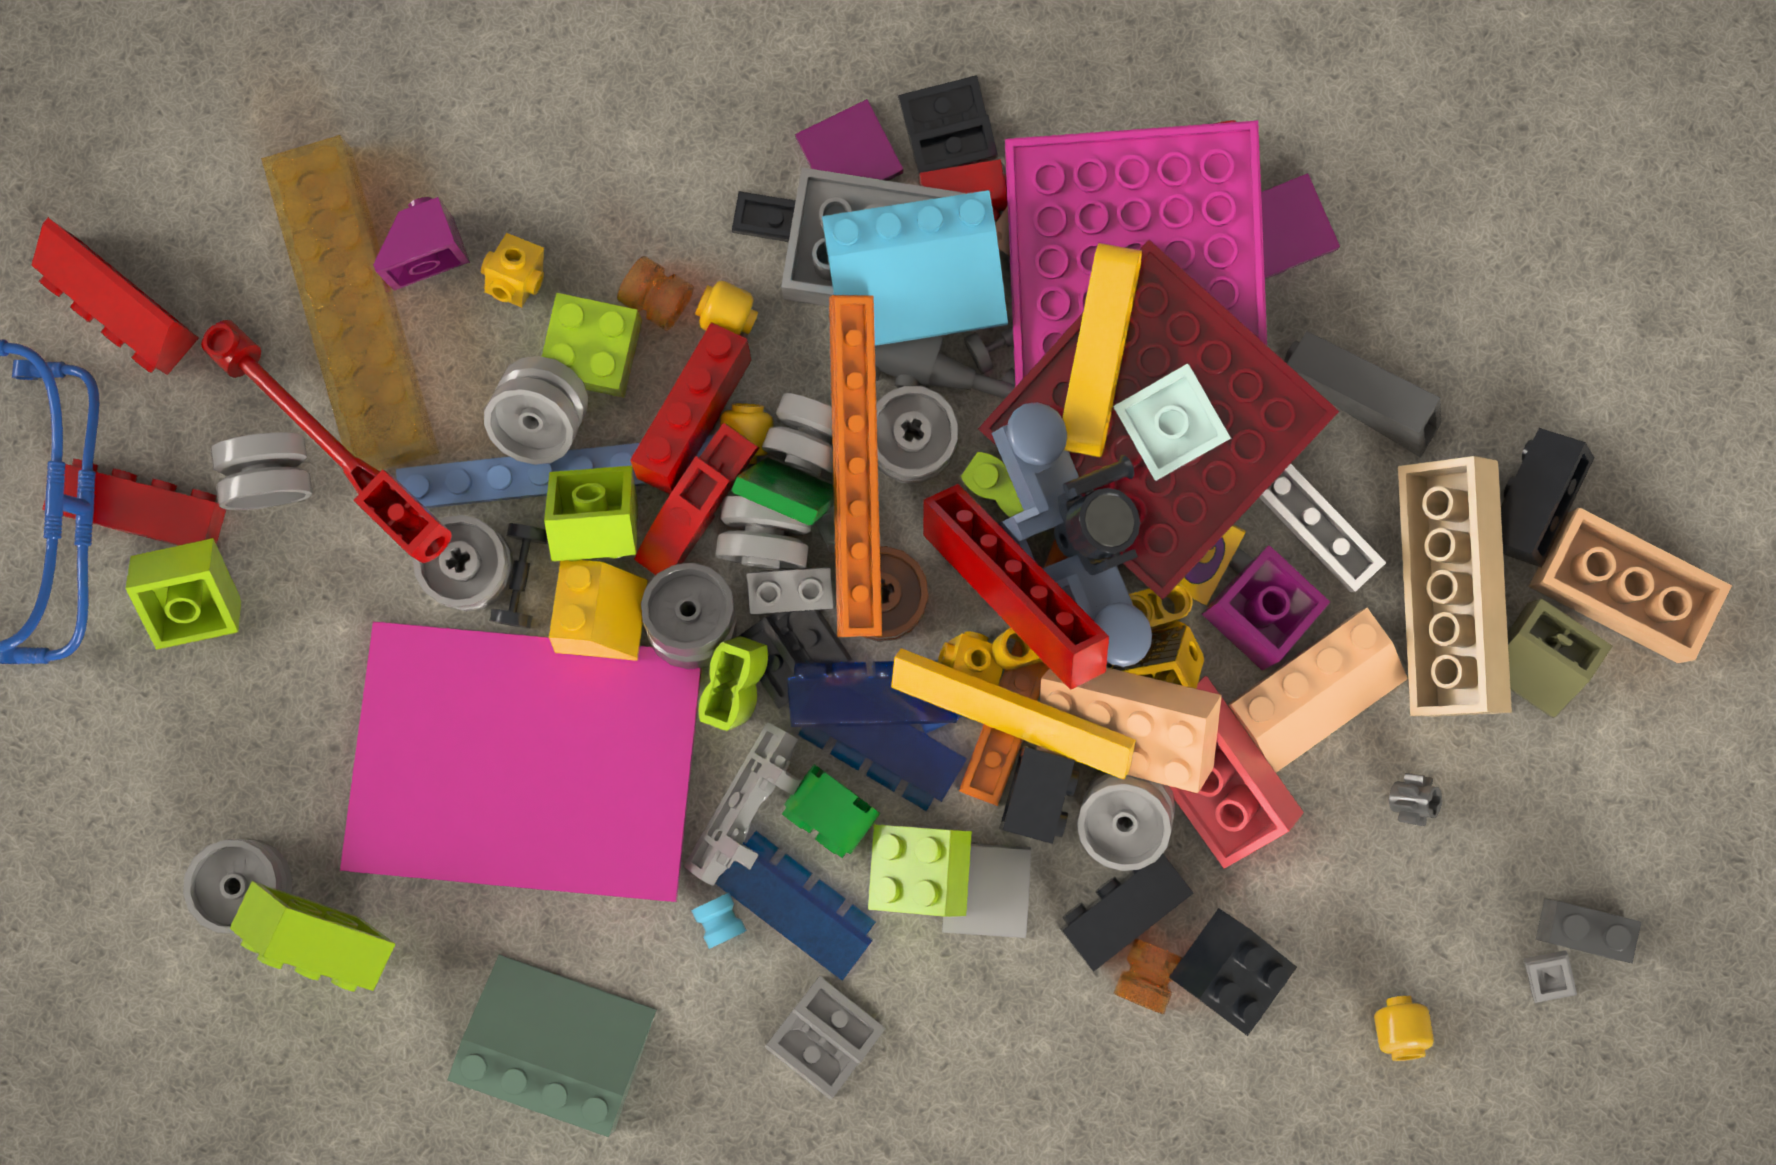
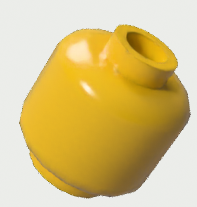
(726, 307)
(750, 422)
(1404, 1029)

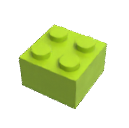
(594, 341)
(591, 513)
(184, 594)
(919, 870)

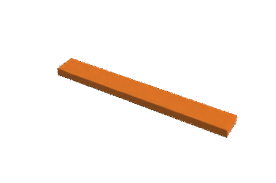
(855, 465)
(995, 749)

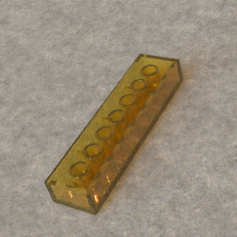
(349, 304)

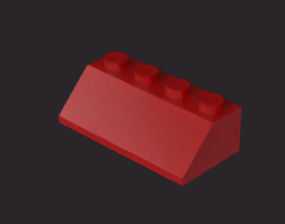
(110, 298)

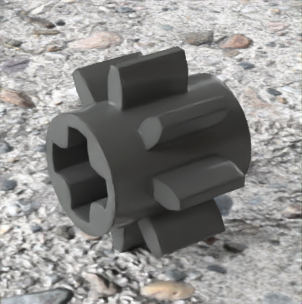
(1415, 799)

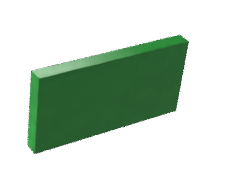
(785, 490)

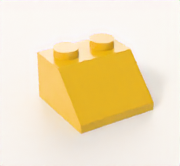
(597, 611)

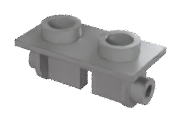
(790, 590)

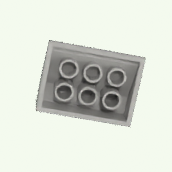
(829, 193)

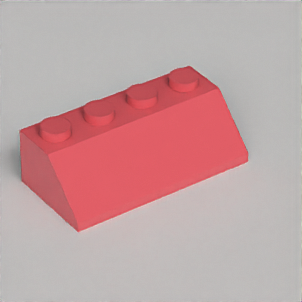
(1242, 798)

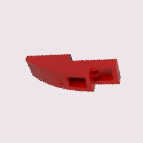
(695, 500)

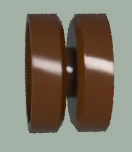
(907, 595)

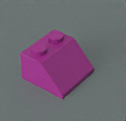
(420, 244)
(1266, 608)

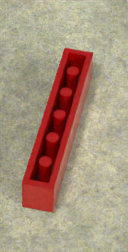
(1015, 586)

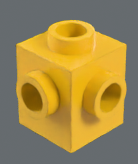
(513, 270)
(971, 655)

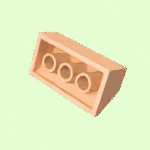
(1319, 689)

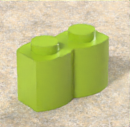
(989, 479)
(733, 675)

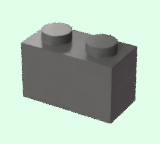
(1588, 930)

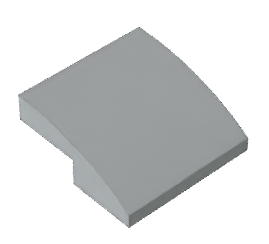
(995, 892)
(825, 1037)

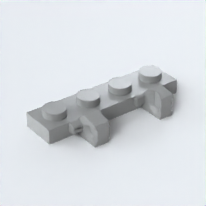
(729, 825)

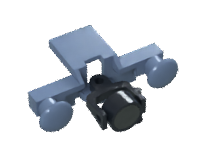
(1085, 526)

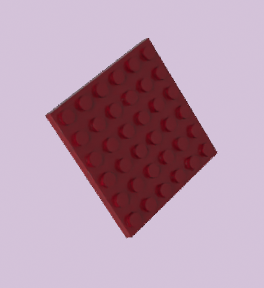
(1254, 392)

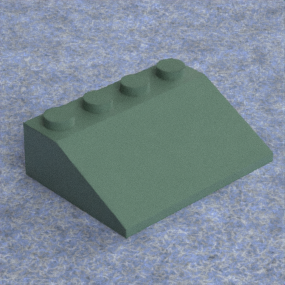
(553, 1045)

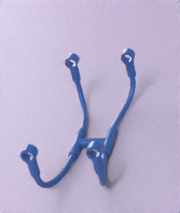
(56, 503)

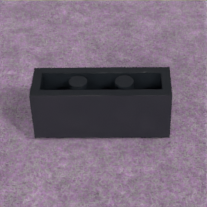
(1542, 494)
(1124, 911)

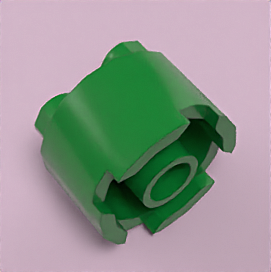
(831, 810)

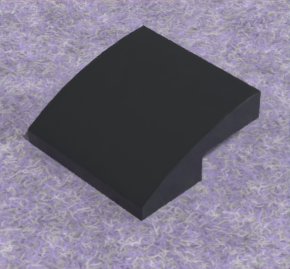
(947, 124)
(794, 639)

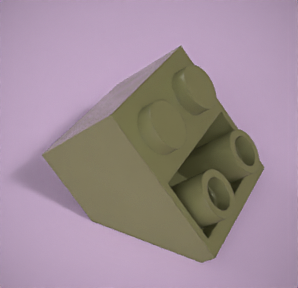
(1551, 656)

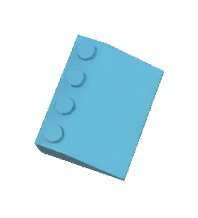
(923, 262)

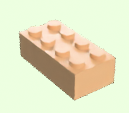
(1631, 586)
(1169, 721)

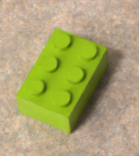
(311, 938)

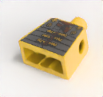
(1171, 658)

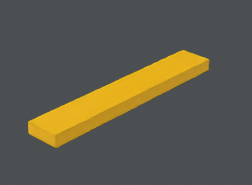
(1013, 713)

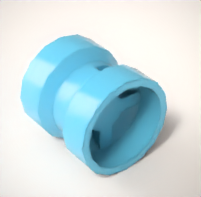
(718, 920)

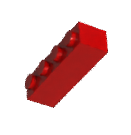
(691, 408)
(149, 510)

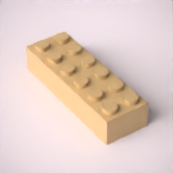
(1454, 588)

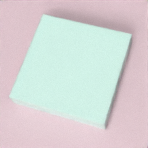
(1172, 422)

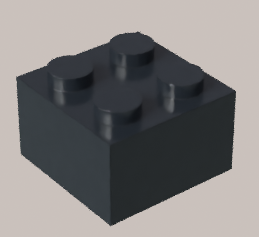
(1039, 795)
(1233, 971)

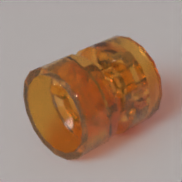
(650, 290)
(1148, 977)

